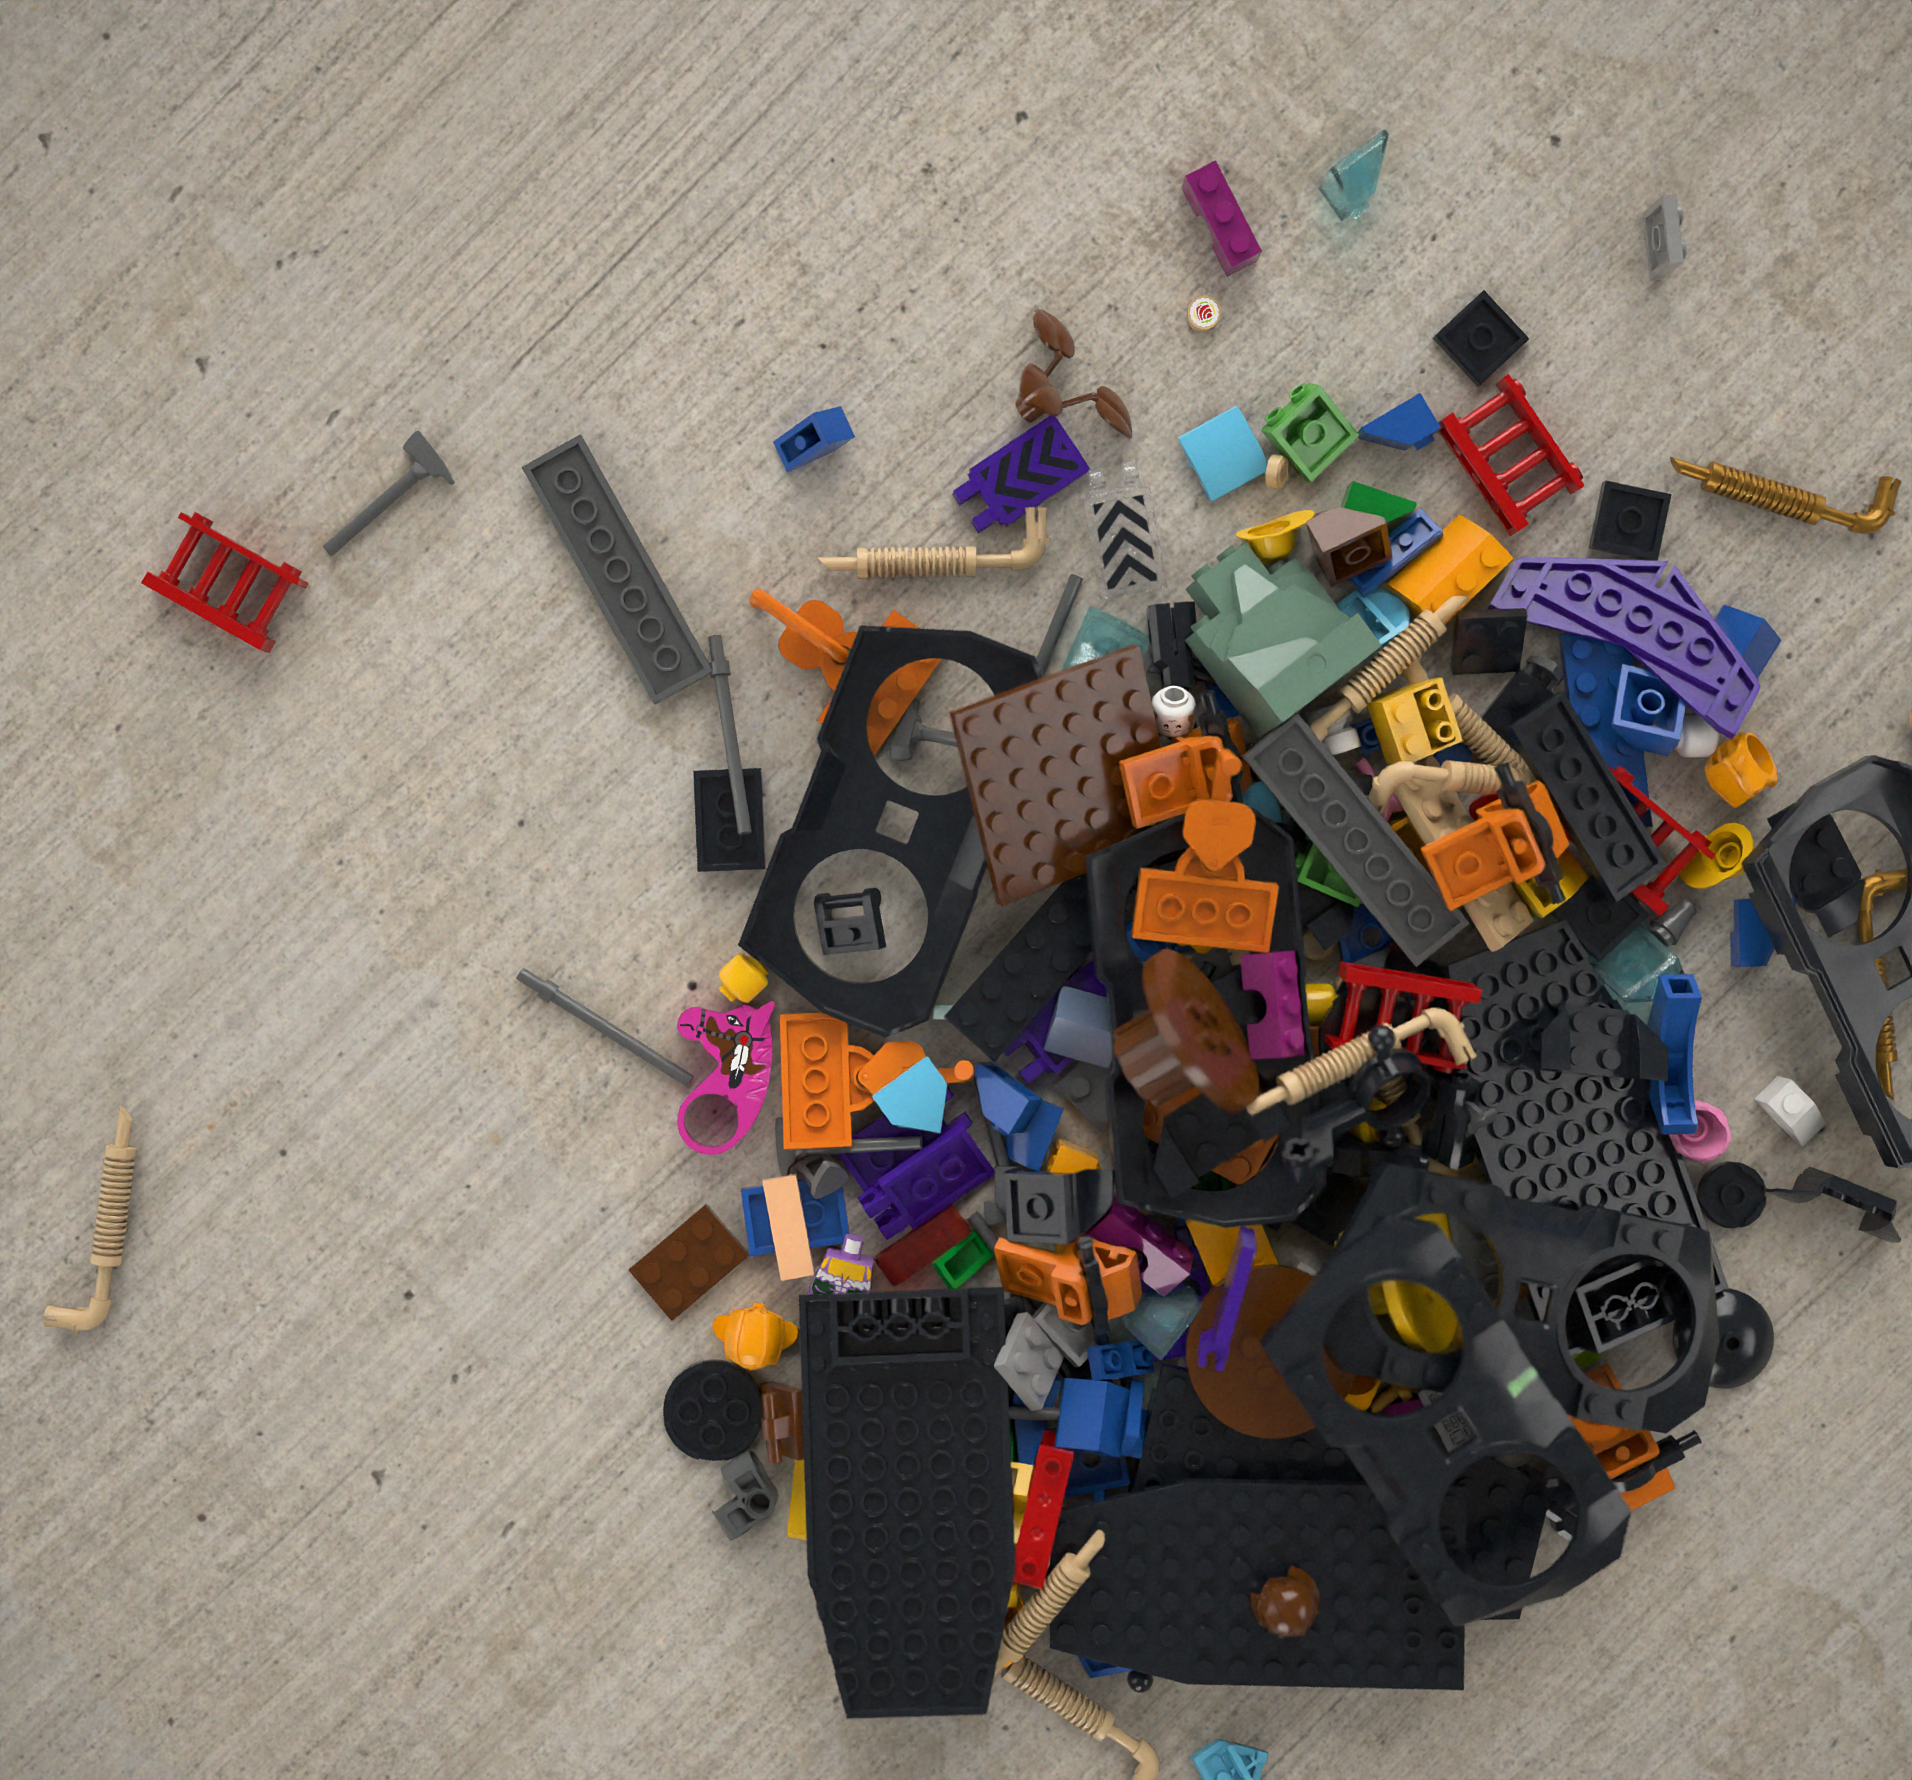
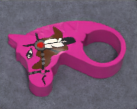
(744, 1056)

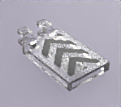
(1123, 535)

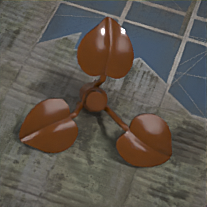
(1040, 397)

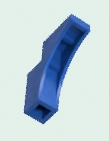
(1674, 1022)

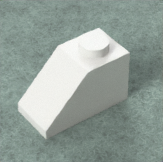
(1791, 1110)

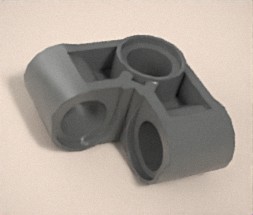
(745, 1478)

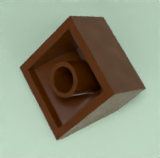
(1348, 542)

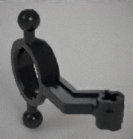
(1352, 1110)

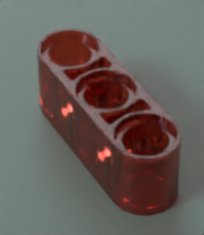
(922, 1245)

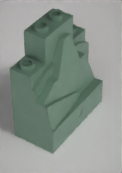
(1271, 635)

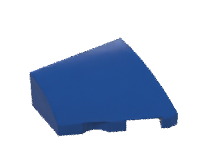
(1749, 942)

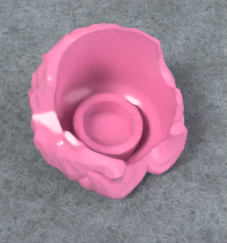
(1710, 1138)

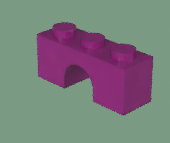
(1230, 231)
(1281, 1029)
(1165, 1258)

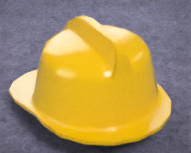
(1275, 538)
(1731, 845)

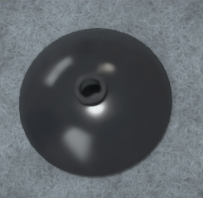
(1753, 1332)

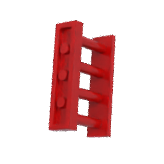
(1494, 485)
(226, 615)
(1653, 892)
(1391, 984)
(1042, 1511)

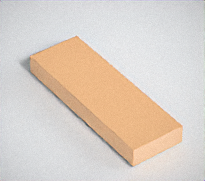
(788, 1227)

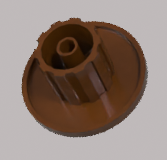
(1186, 1039)
(1250, 1389)

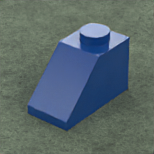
(1403, 426)
(813, 438)
(1005, 1099)

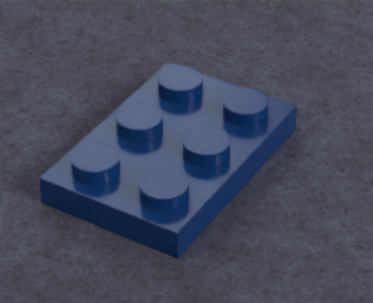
(824, 1218)

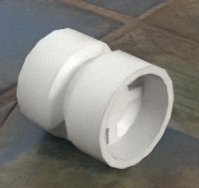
(1341, 735)

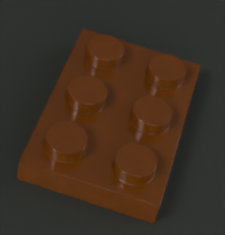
(689, 1262)

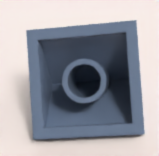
(1080, 1027)

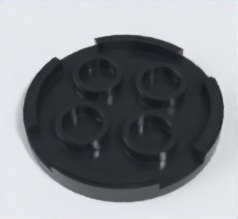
(1366, 1018)
(713, 1410)

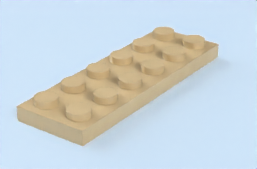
(1437, 813)

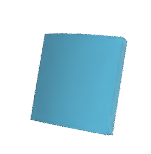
(1223, 453)

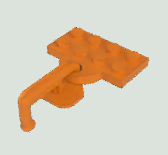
(818, 640)
(1214, 902)
(822, 1077)

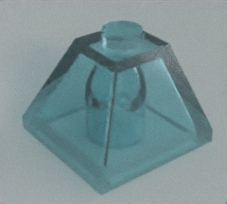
(1354, 179)
(1100, 635)
(1635, 966)
(1161, 1319)

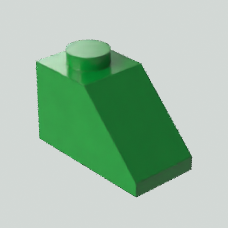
(1376, 502)

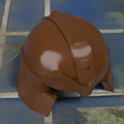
(1287, 1603)

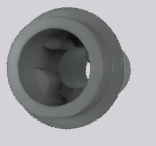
(1672, 923)

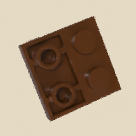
(782, 1421)

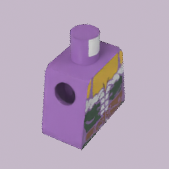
(844, 1269)

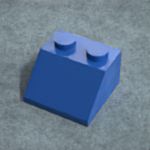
(1647, 711)

